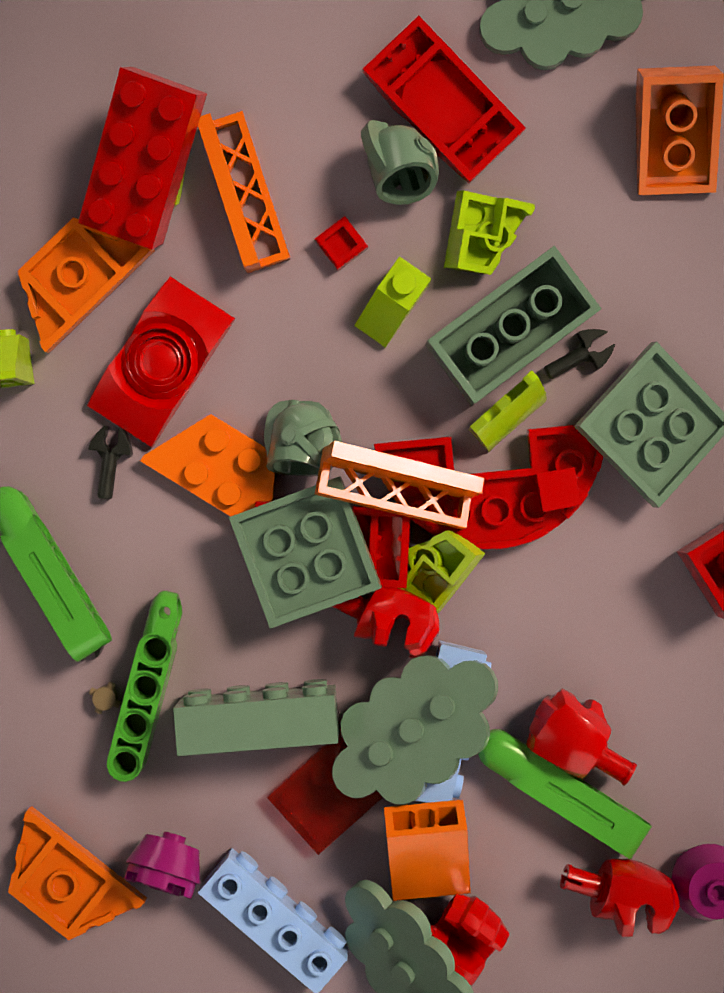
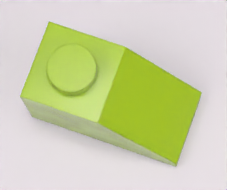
(392, 302)
(15, 360)

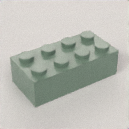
(512, 325)
(256, 718)

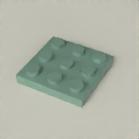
(653, 424)
(304, 554)

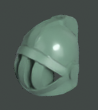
(392, 158)
(296, 436)

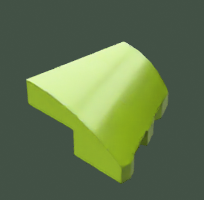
(482, 231)
(509, 412)
(441, 567)

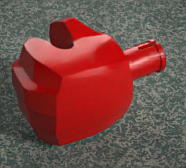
(378, 614)
(576, 737)
(622, 889)
(470, 933)

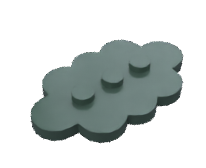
(554, 28)
(415, 729)
(398, 945)

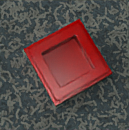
(341, 243)
(558, 489)

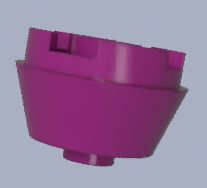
(165, 864)
(700, 881)

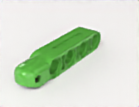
(50, 576)
(125, 739)
(565, 793)

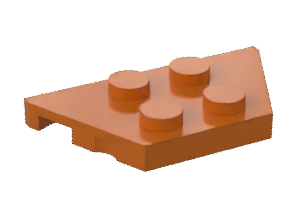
(74, 277)
(216, 465)
(66, 881)

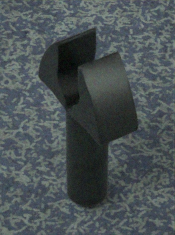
(580, 354)
(109, 460)

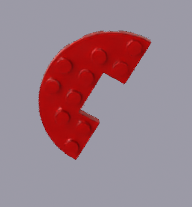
(509, 503)

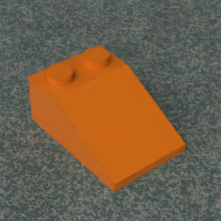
(678, 129)

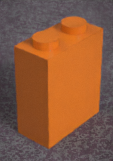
(428, 849)

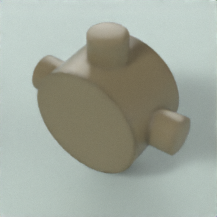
(105, 697)

